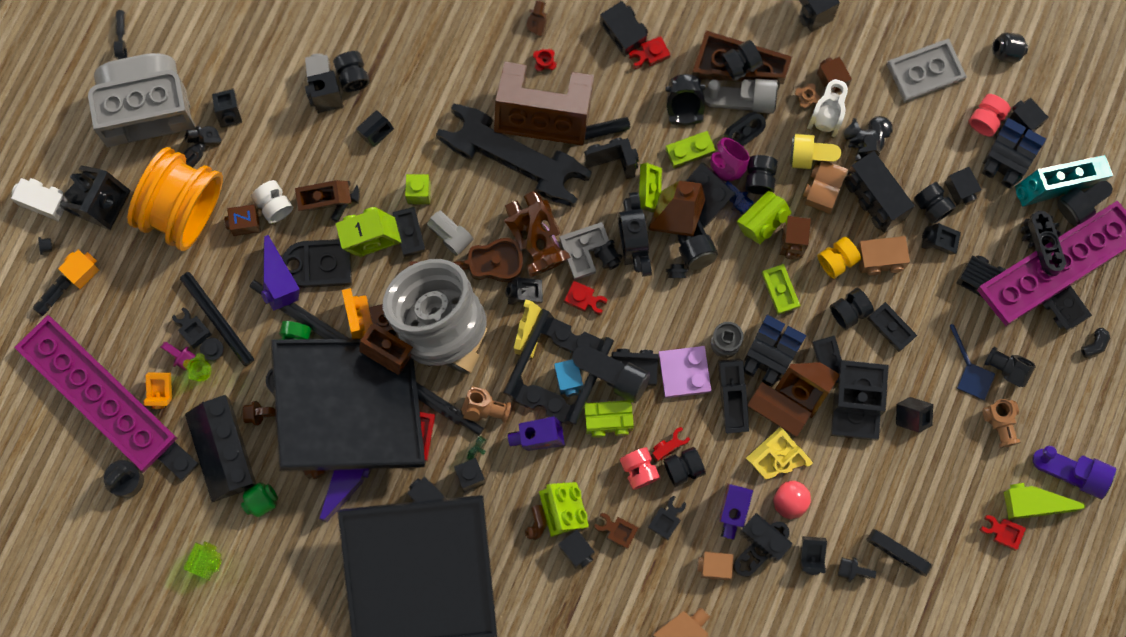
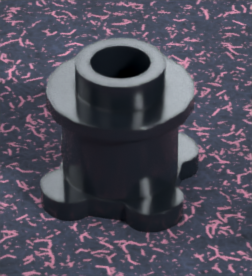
(608, 255)

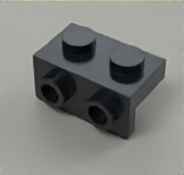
(1068, 309)

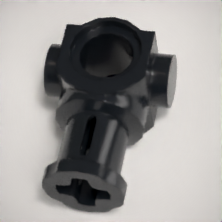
(1014, 368)

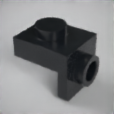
(813, 555)

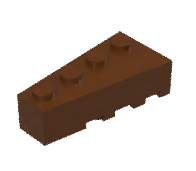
(711, 67)

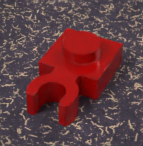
(652, 52)
(582, 297)
(1006, 533)

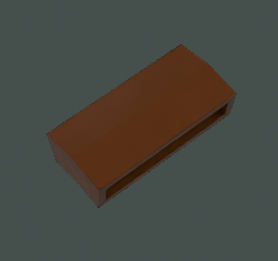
(779, 409)

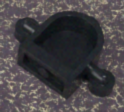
(634, 235)

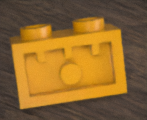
(357, 313)

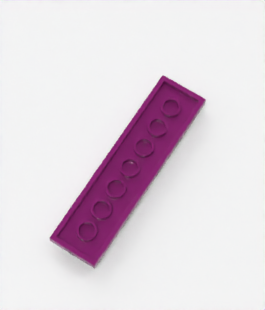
(1084, 249)
(96, 393)

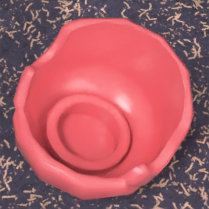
(792, 499)

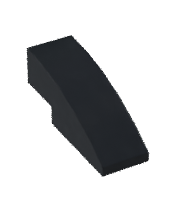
(733, 395)

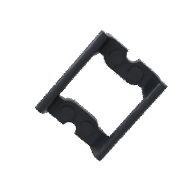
(536, 396)

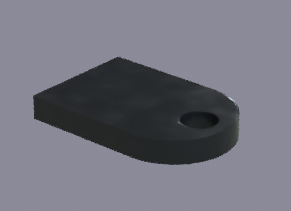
(321, 263)

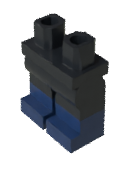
(1011, 161)
(767, 356)

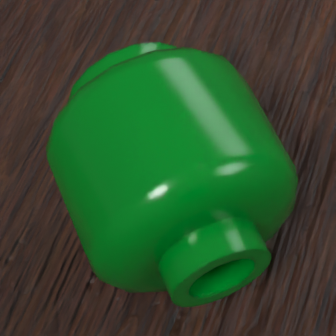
(259, 500)

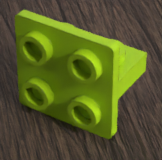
(563, 508)

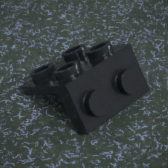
(616, 149)

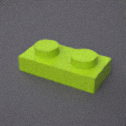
(690, 149)
(649, 186)
(780, 289)

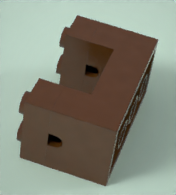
(542, 113)

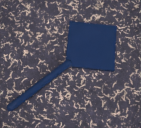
(975, 379)

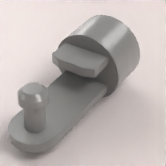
(753, 95)

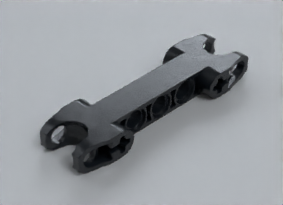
(480, 138)

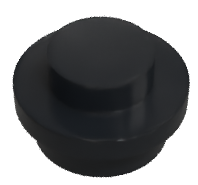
(677, 271)
(212, 349)

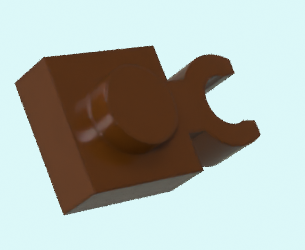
(619, 532)

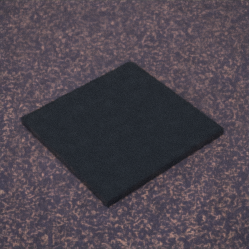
(343, 408)
(418, 569)

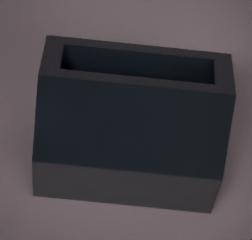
(374, 128)

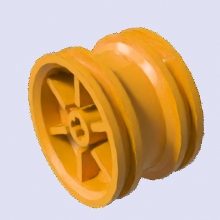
(174, 198)

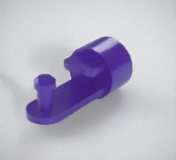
(1089, 475)

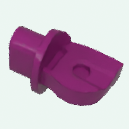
(180, 356)

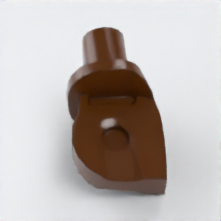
(537, 20)
(255, 413)

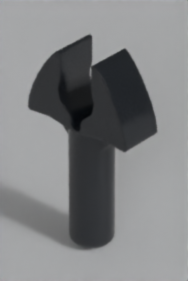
(339, 210)

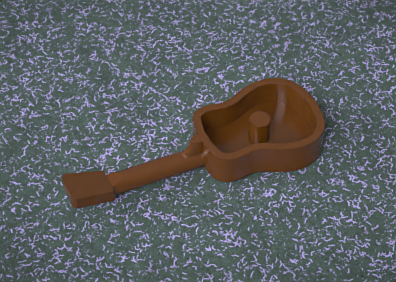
(498, 260)

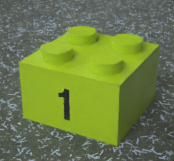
(368, 232)

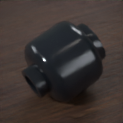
(1009, 47)

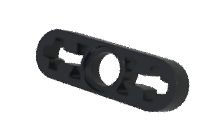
(1043, 252)
(899, 552)
(753, 566)

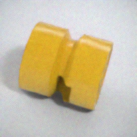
(839, 257)

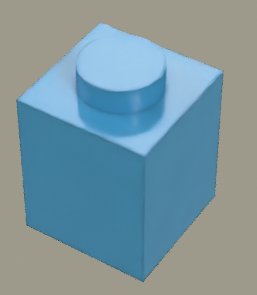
(568, 378)

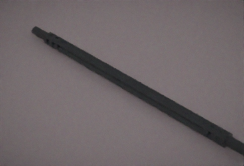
(328, 332)

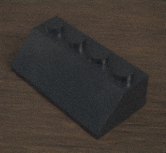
(220, 448)

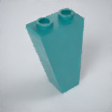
(1062, 178)

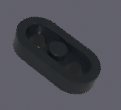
(743, 130)

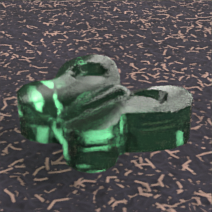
(473, 452)

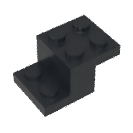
(859, 400)

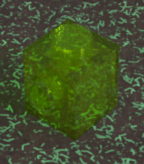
(203, 560)

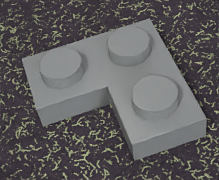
(579, 245)

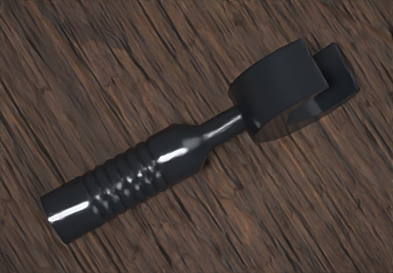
(120, 48)

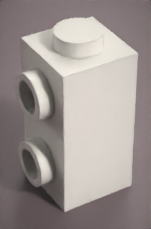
(38, 198)

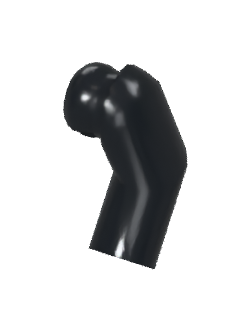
(1099, 345)

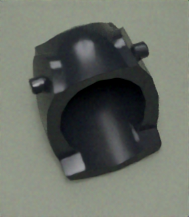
(685, 100)

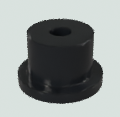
(45, 245)

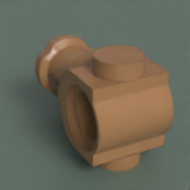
(479, 405)
(1005, 423)

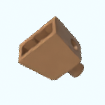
(685, 626)

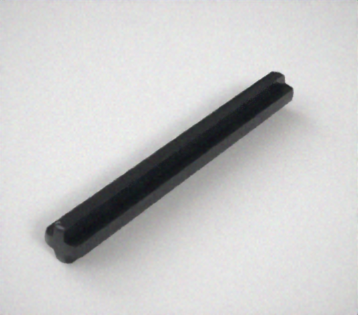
(217, 319)

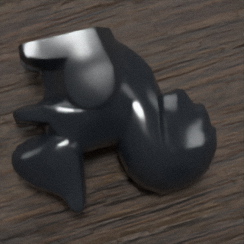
(870, 139)

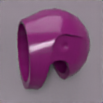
(731, 161)

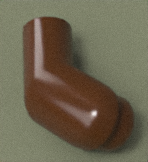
(539, 525)

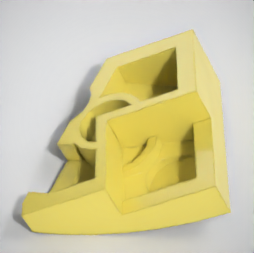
(526, 325)
(777, 455)

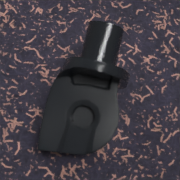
(206, 135)
(850, 569)

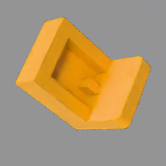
(158, 390)

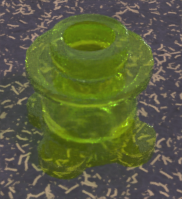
(192, 366)

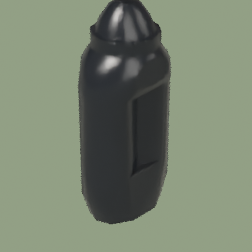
(194, 154)

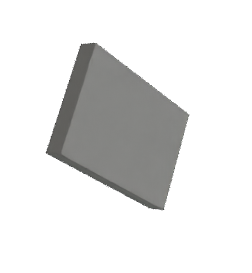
(926, 70)

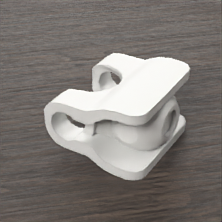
(830, 109)

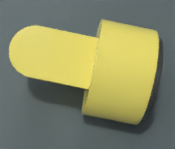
(805, 150)

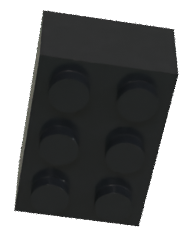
(878, 192)

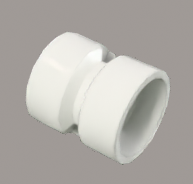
(271, 200)

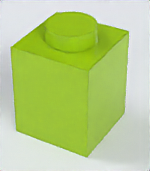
(418, 188)

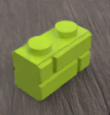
(764, 217)
(608, 418)

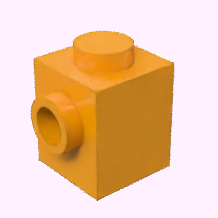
(79, 268)

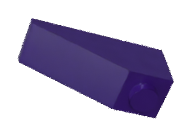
(278, 283)
(341, 488)

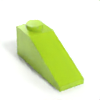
(1034, 502)

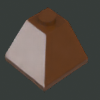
(678, 209)
(807, 384)

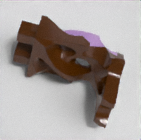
(532, 221)

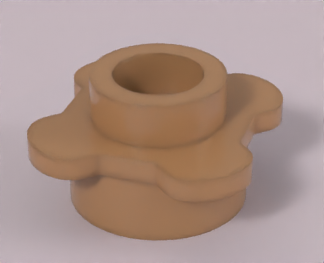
(804, 101)

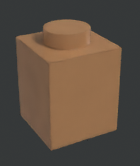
(715, 566)

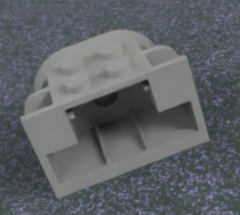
(138, 99)

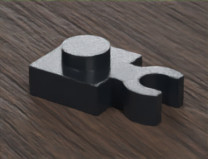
(192, 329)
(666, 521)

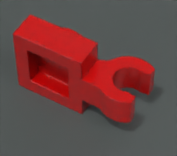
(664, 449)

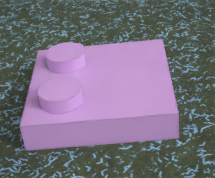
(684, 372)

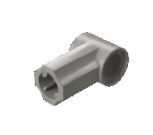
(453, 236)

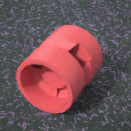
(991, 112)
(639, 468)

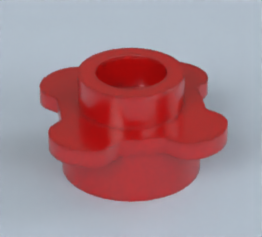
(544, 54)

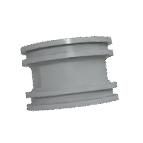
(435, 311)

